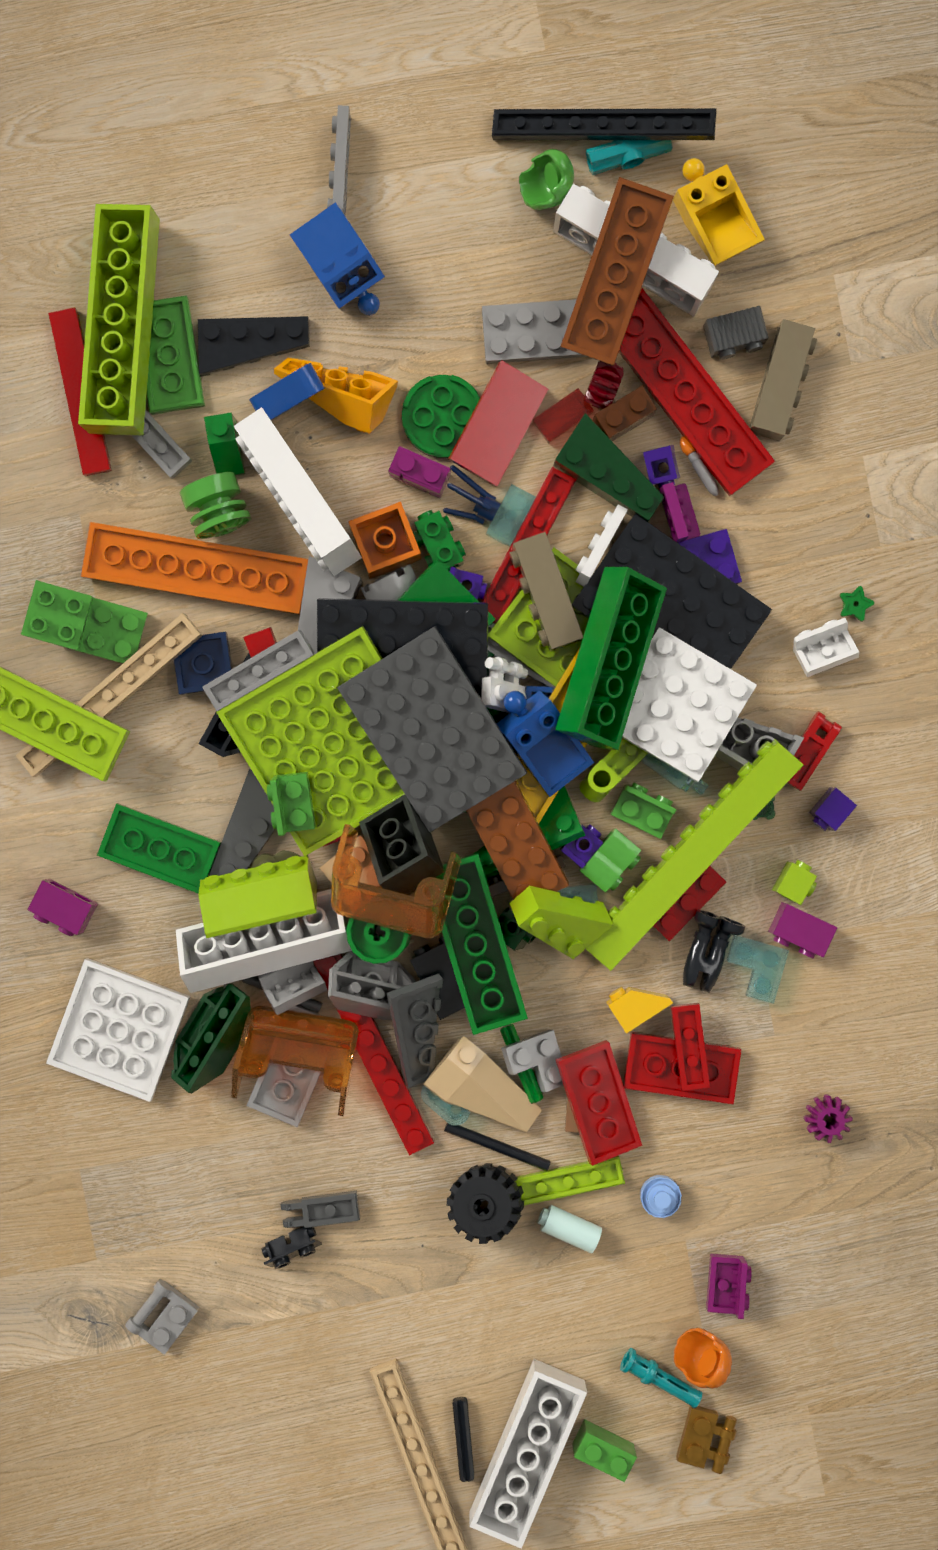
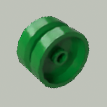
(371, 946)

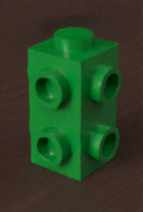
(434, 533)

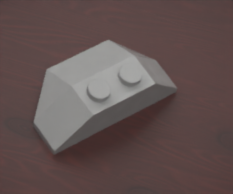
(363, 986)

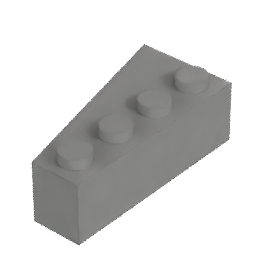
(323, 585)

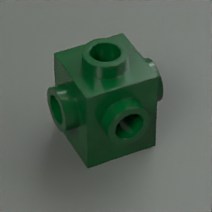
(513, 935)

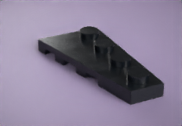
(243, 340)

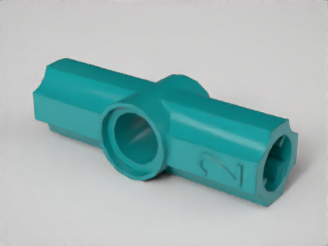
(624, 154)

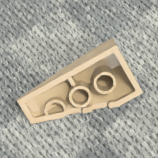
(477, 1084)

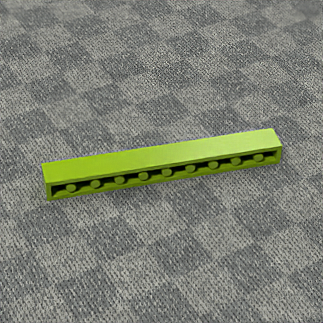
(695, 851)

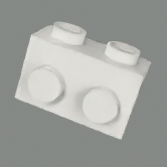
(825, 647)

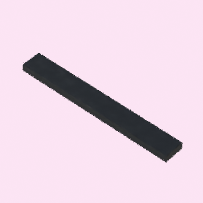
(604, 124)

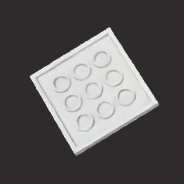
(684, 705)
(118, 1029)

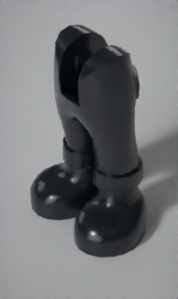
(712, 964)

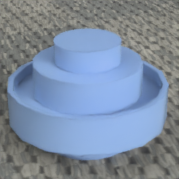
(660, 1196)

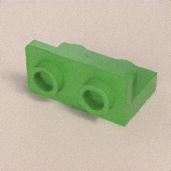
(291, 803)
(643, 810)

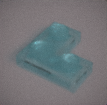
(767, 966)

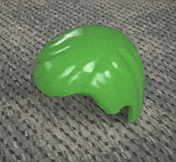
(547, 180)

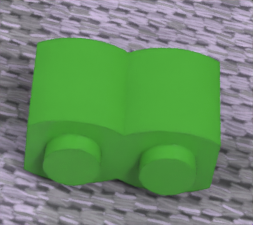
(611, 860)

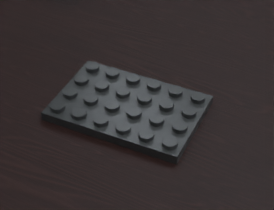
(432, 729)

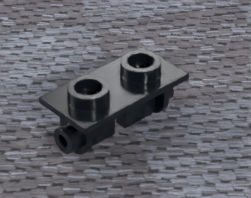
(281, 1252)

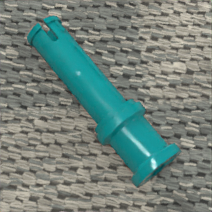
(650, 1373)

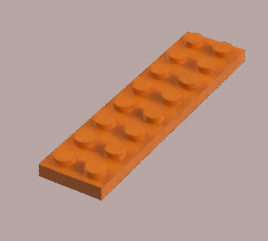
(194, 568)

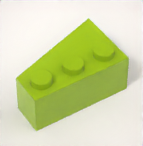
(560, 921)

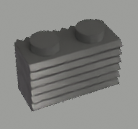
(736, 332)

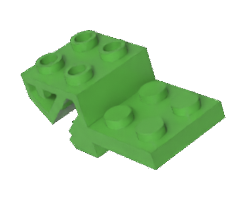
(83, 623)

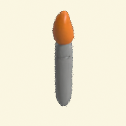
(699, 467)

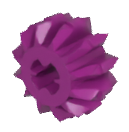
(827, 1129)

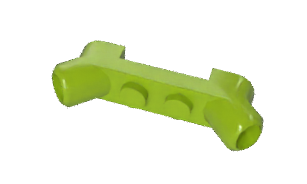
(611, 771)

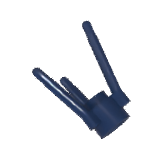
(485, 506)

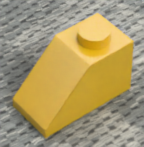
(636, 1006)

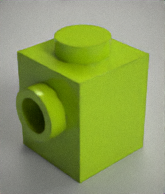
(795, 882)

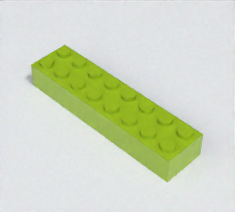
(119, 319)

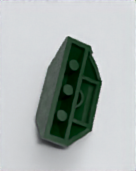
(210, 1037)

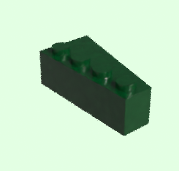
(606, 471)

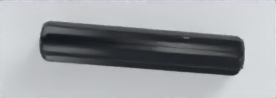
(463, 1439)

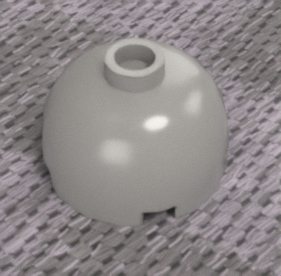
(391, 585)

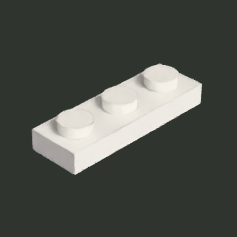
(599, 544)

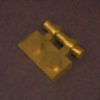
(698, 1435)

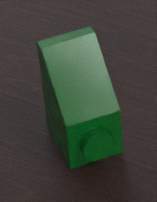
(223, 445)

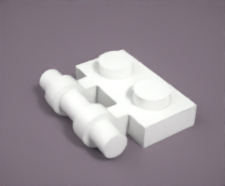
(495, 688)

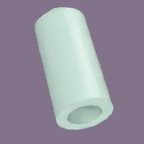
(569, 1228)

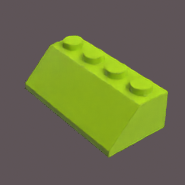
(258, 896)

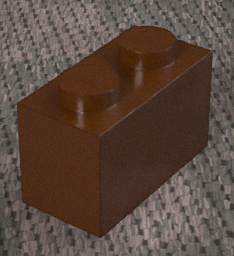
(625, 414)

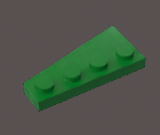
(558, 825)

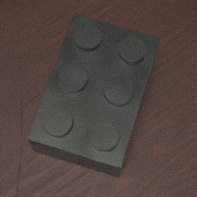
(400, 847)

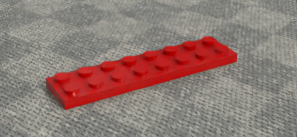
(691, 398)

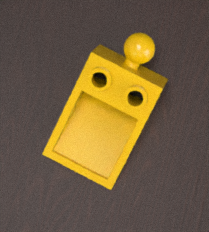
(720, 216)

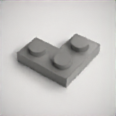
(537, 1052)

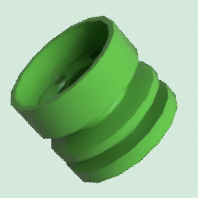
(213, 499)

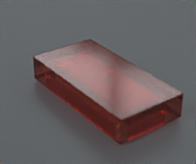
(562, 415)

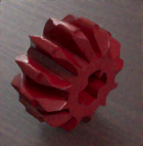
(604, 385)

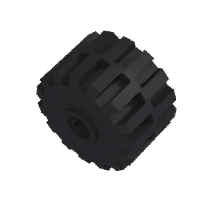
(503, 1197)

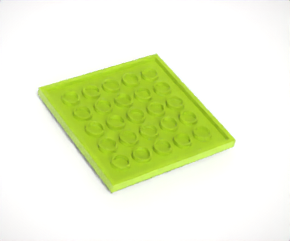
(307, 726)

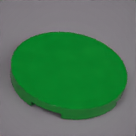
(437, 413)

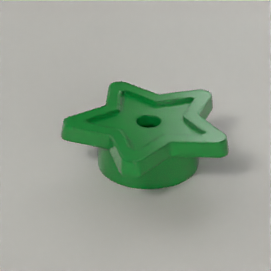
(848, 606)

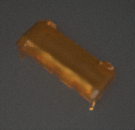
(412, 915)
(298, 1042)

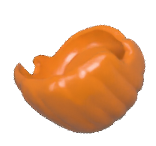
(703, 1358)

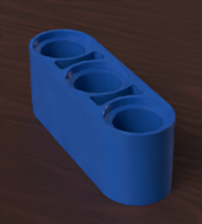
(288, 392)

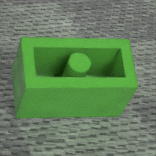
(604, 1450)

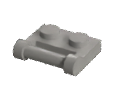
(169, 1322)

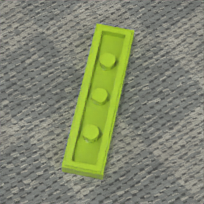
(570, 1180)

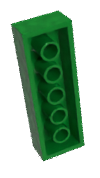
(611, 658)
(480, 952)

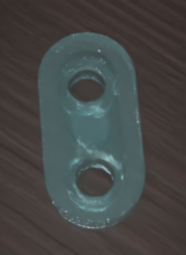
(443, 1109)

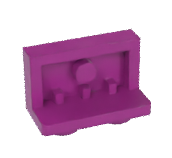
(728, 1285)

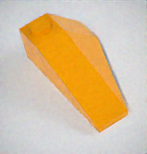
(349, 397)

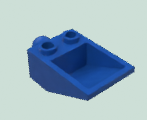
(336, 256)
(546, 753)

